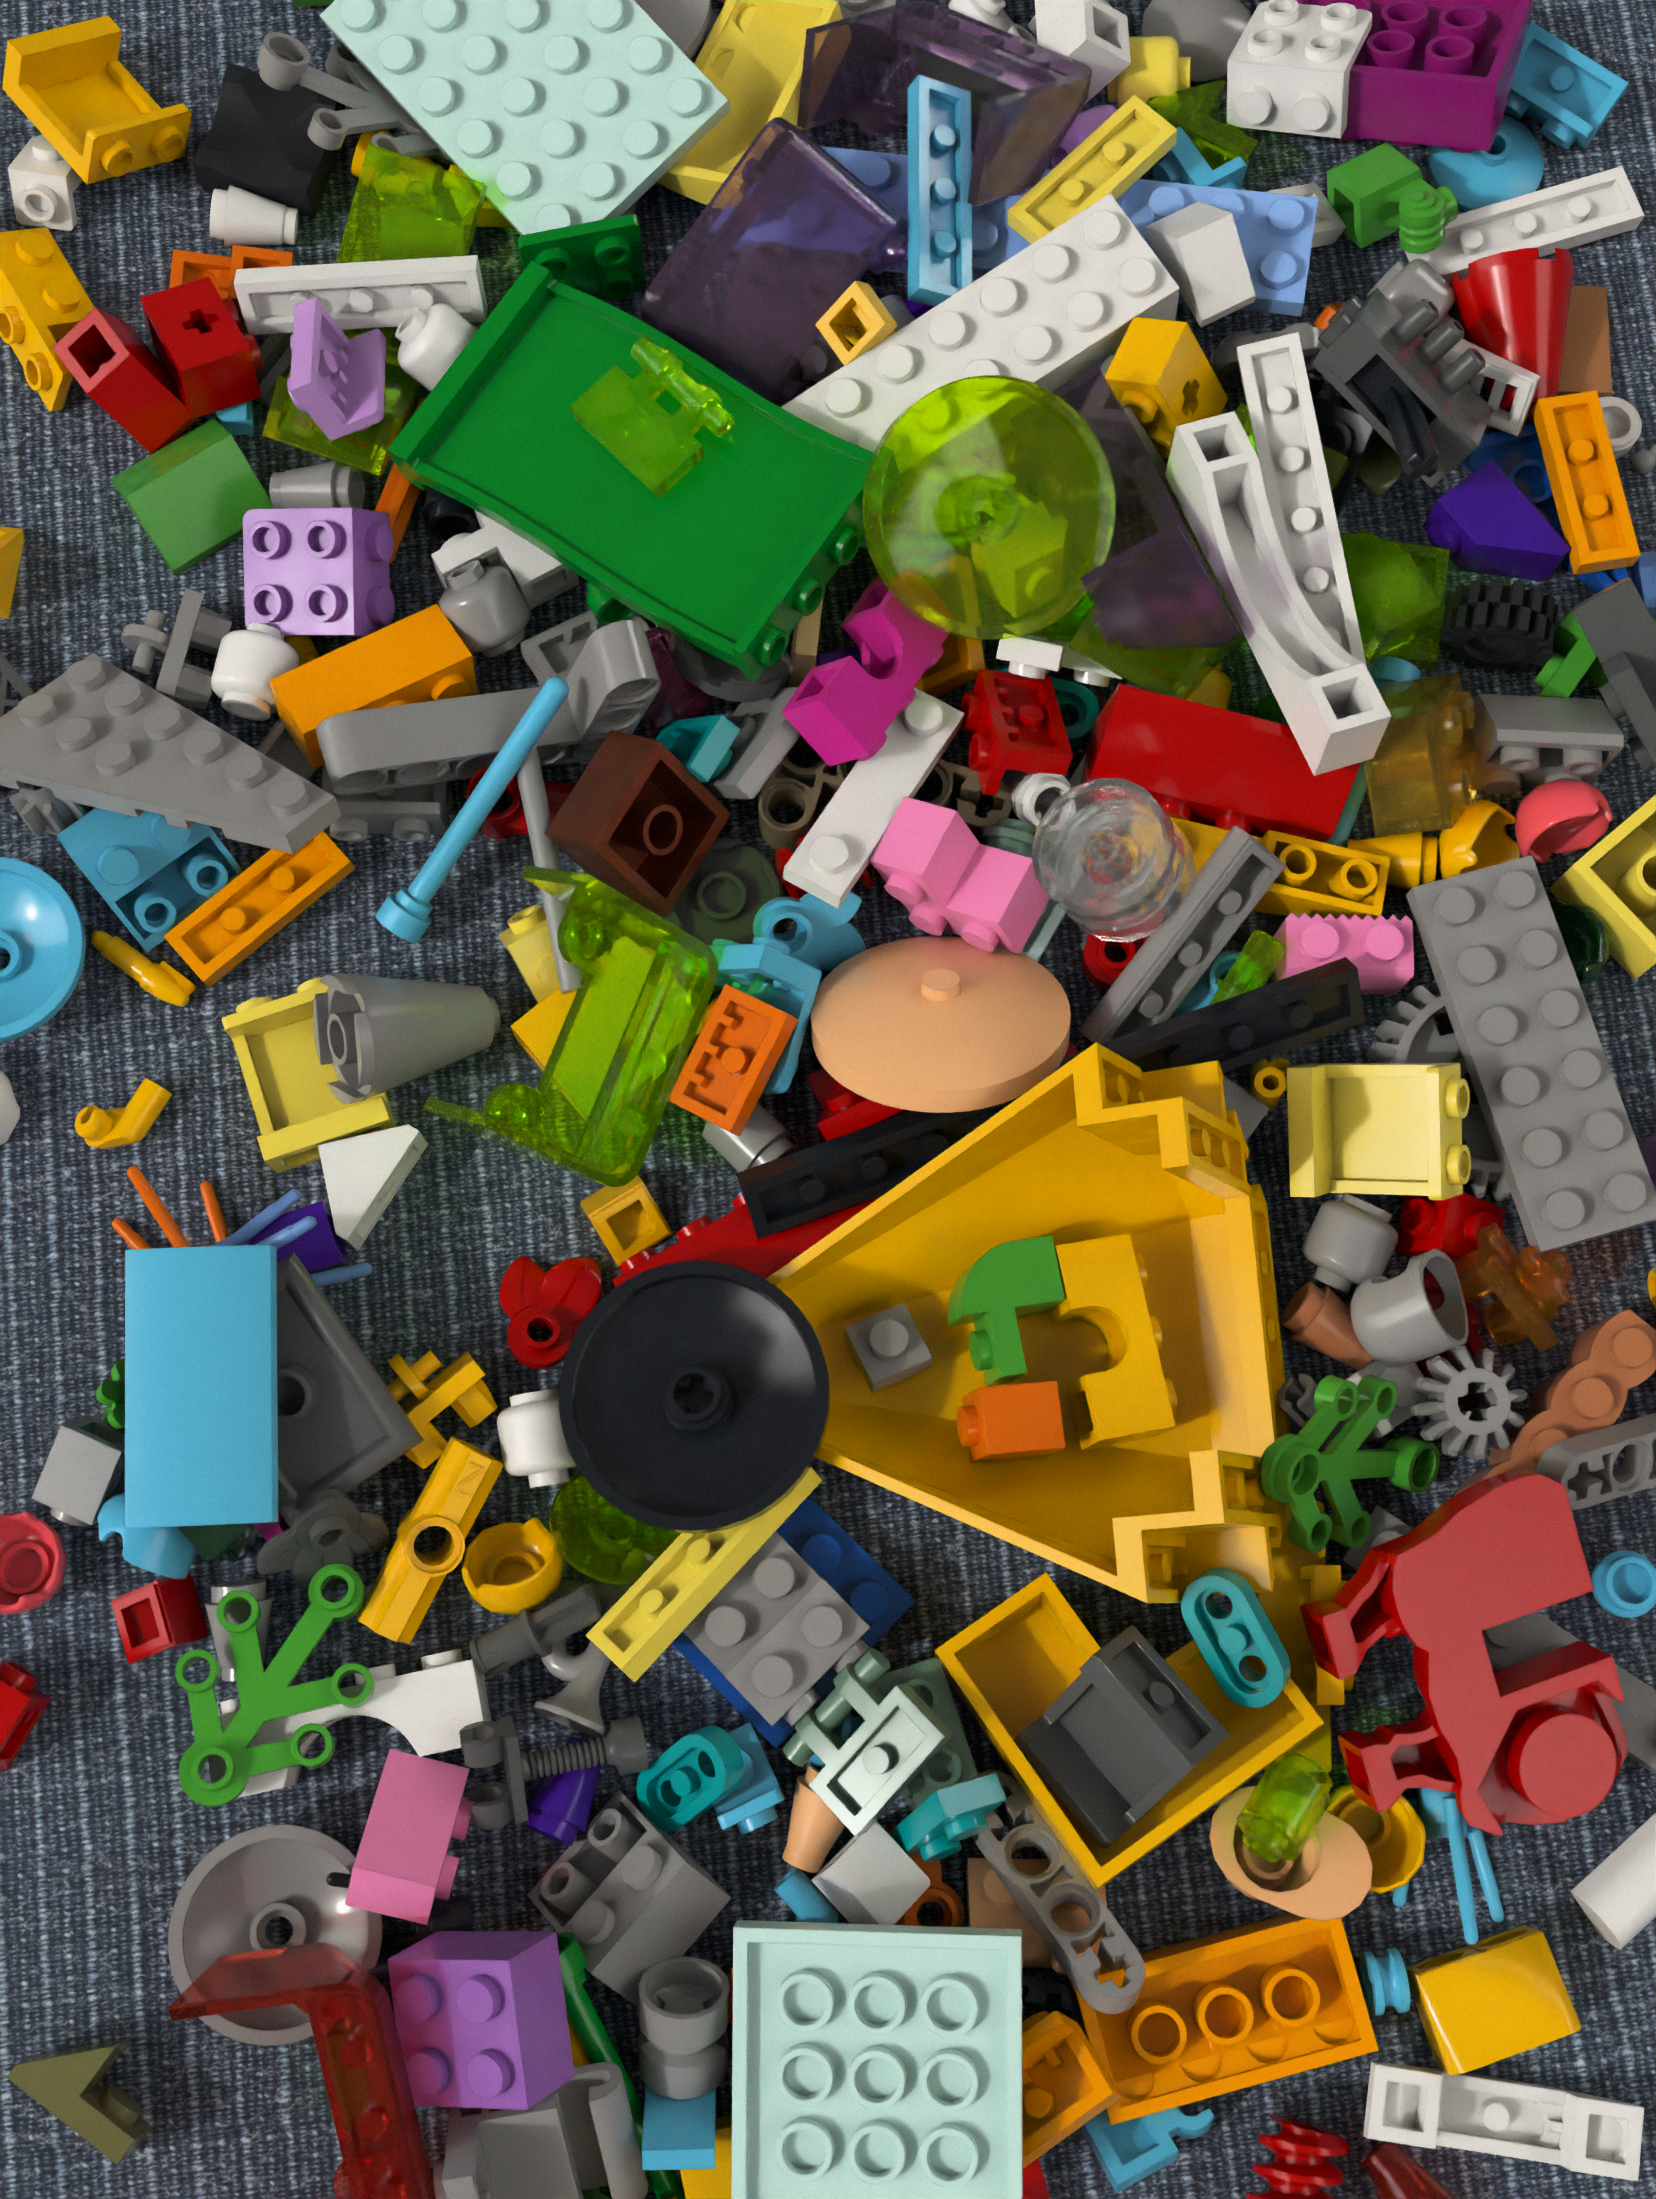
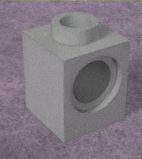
(82, 1470)

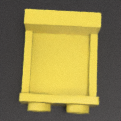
(291, 1085)
(1377, 1129)

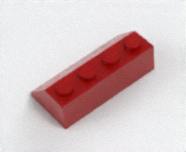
(1215, 765)

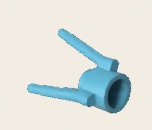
(1445, 1820)

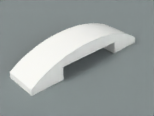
(1503, 2119)

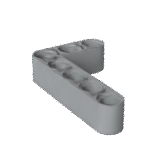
(462, 735)

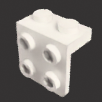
(1295, 67)

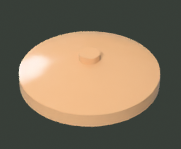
(940, 1024)

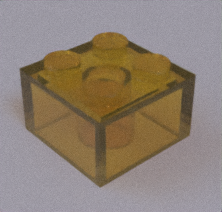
(1424, 761)

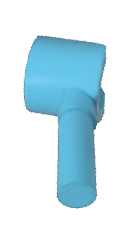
(238, 418)

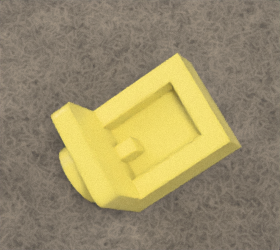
(532, 950)

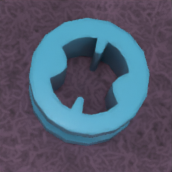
(1384, 1982)

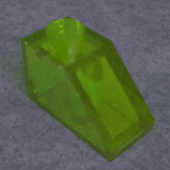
(1387, 593)

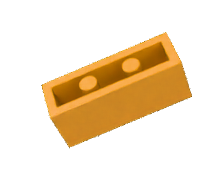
(391, 667)

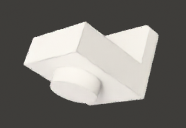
(43, 186)

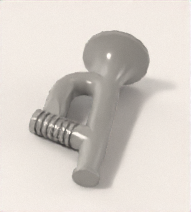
(579, 1701)

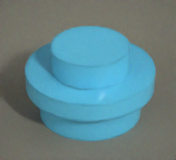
(1624, 1584)

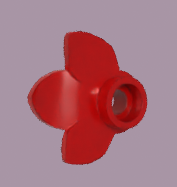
(548, 1300)

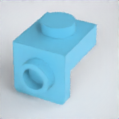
(1187, 166)

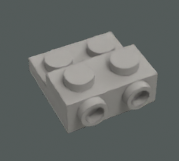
(778, 1632)

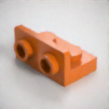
(732, 1059)

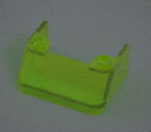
(617, 1045)

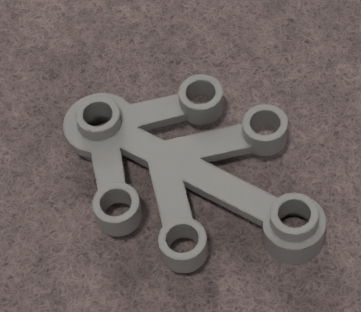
(285, 63)

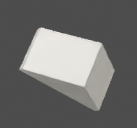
(1204, 259)
(365, 1176)

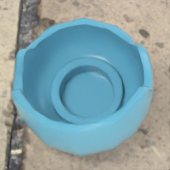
(152, 1549)

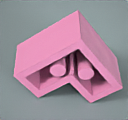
(957, 882)

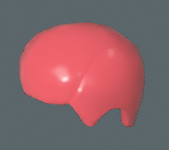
(1561, 818)
(30, 1562)

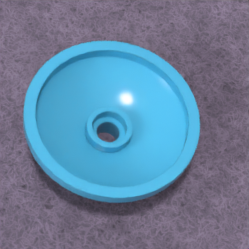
(44, 944)

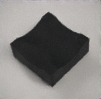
(264, 142)

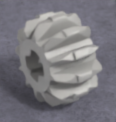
(1478, 1425)

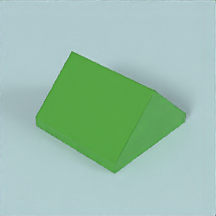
(192, 494)

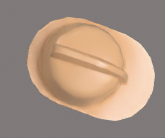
(1319, 1885)

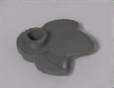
(324, 1533)

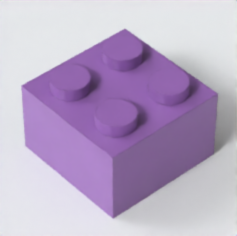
(482, 2018)

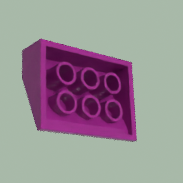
(1434, 71)

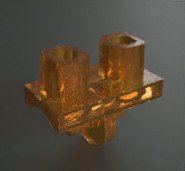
(1525, 1282)

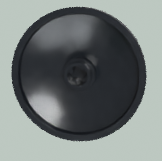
(694, 1397)

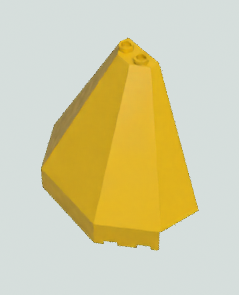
(1078, 1161)

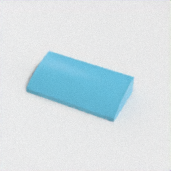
(201, 1386)

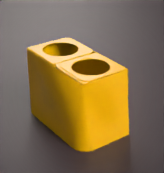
(1491, 2000)

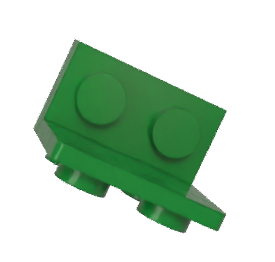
(591, 257)

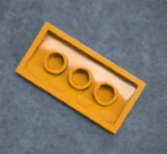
(1231, 2014)

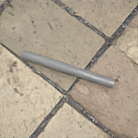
(545, 856)

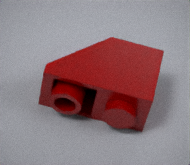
(124, 379)

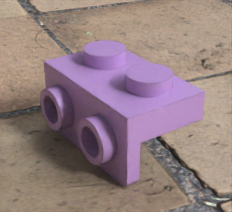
(336, 376)

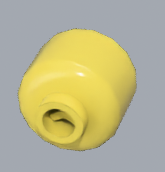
(1153, 70)

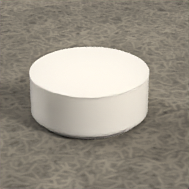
(1622, 424)

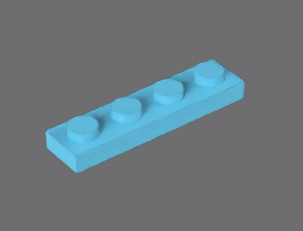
(938, 190)

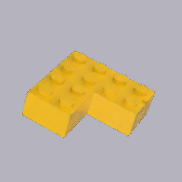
(1033, 1649)

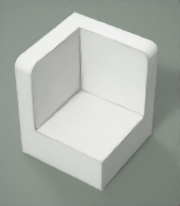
(872, 1879)

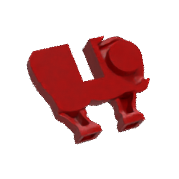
(1508, 1742)

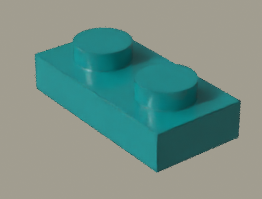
(701, 744)
(948, 1817)

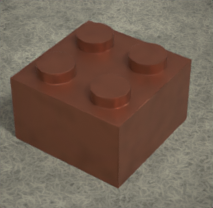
(638, 821)

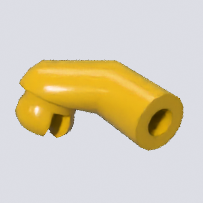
(126, 1124)

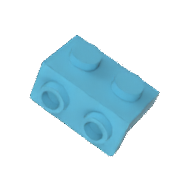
(1562, 89)

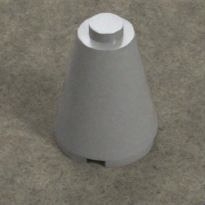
(396, 1030)

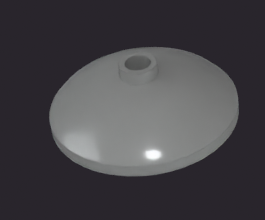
(235, 1896)

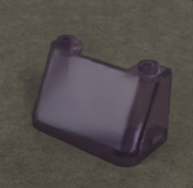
(772, 261)

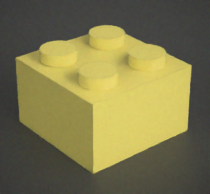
(1620, 888)

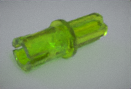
(1251, 967)

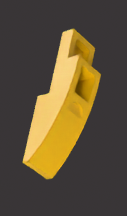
(1316, 874)

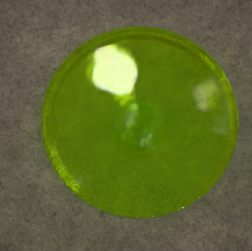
(988, 507)

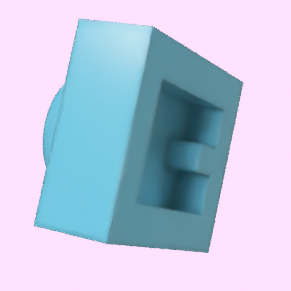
(759, 1790)

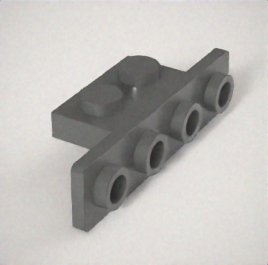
(1626, 647)

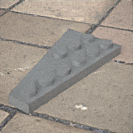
(132, 750)

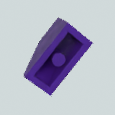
(1495, 529)

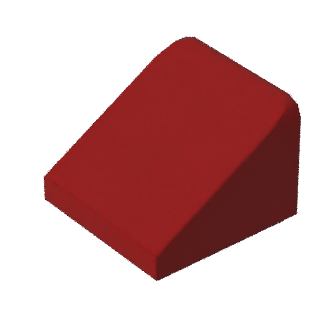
(159, 1618)

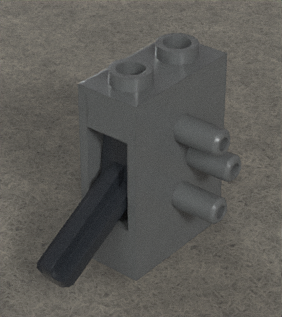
(1405, 382)

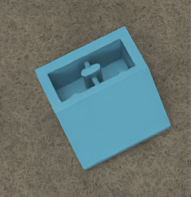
(148, 868)

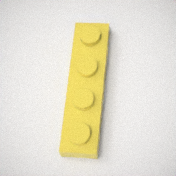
(683, 1584)

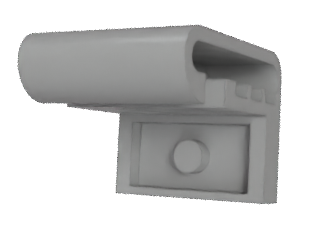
(553, 2151)

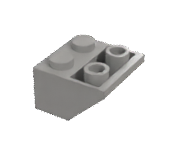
(1541, 740)
(628, 1896)

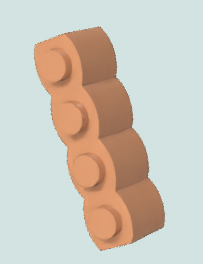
(1582, 1396)

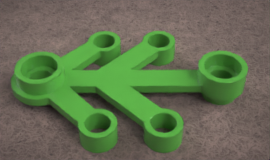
(1294, 1466)
(266, 1693)

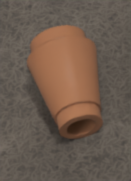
(1324, 1324)

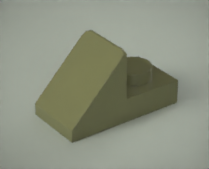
(69, 2088)

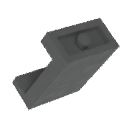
(1120, 1737)

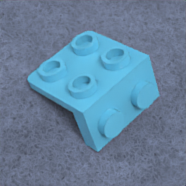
(777, 979)

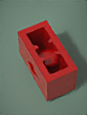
(203, 346)

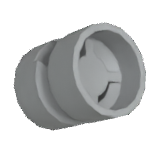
(683, 2027)

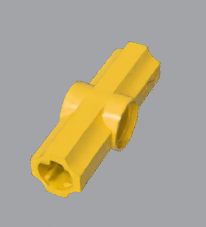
(413, 1578)

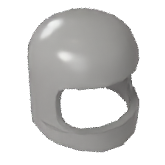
(1396, 1316)

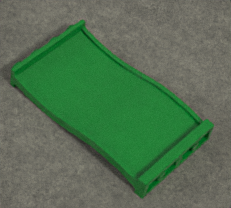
(717, 558)

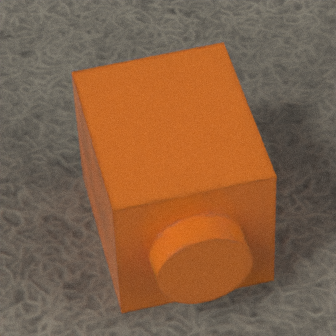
(1011, 1421)

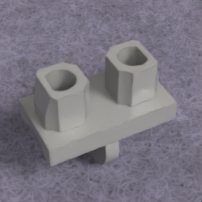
(193, 628)

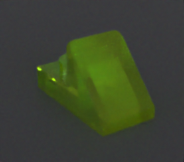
(1196, 113)

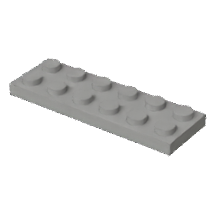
(1533, 1055)

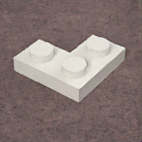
(1036, 655)

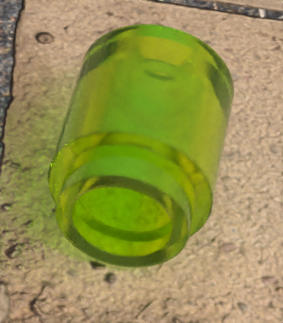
(1285, 1808)

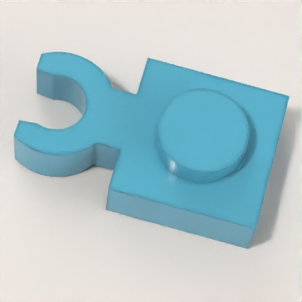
(1142, 2144)

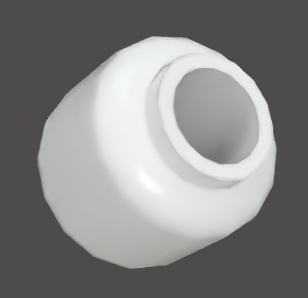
(432, 342)
(246, 665)
(534, 1439)

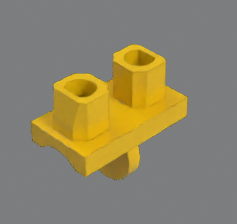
(455, 1386)

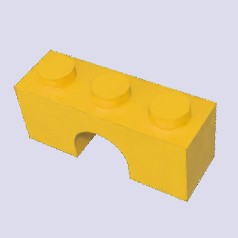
(1130, 1397)

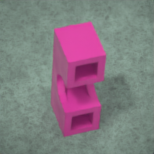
(849, 706)

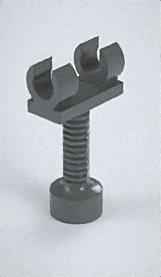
(491, 1742)

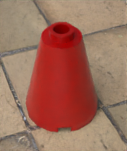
(1519, 313)

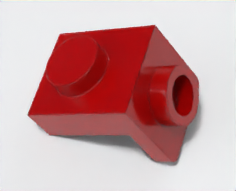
(1445, 1224)

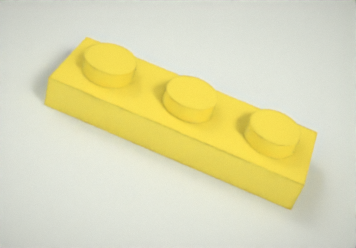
(1100, 165)

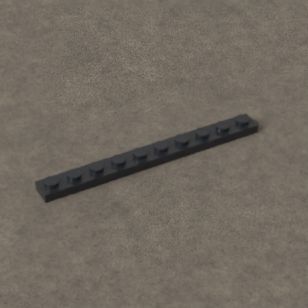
(888, 1152)

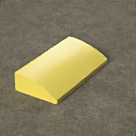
(757, 65)

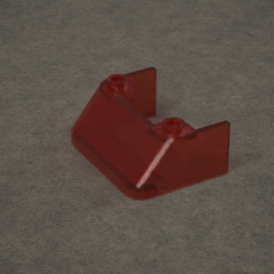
(355, 2050)

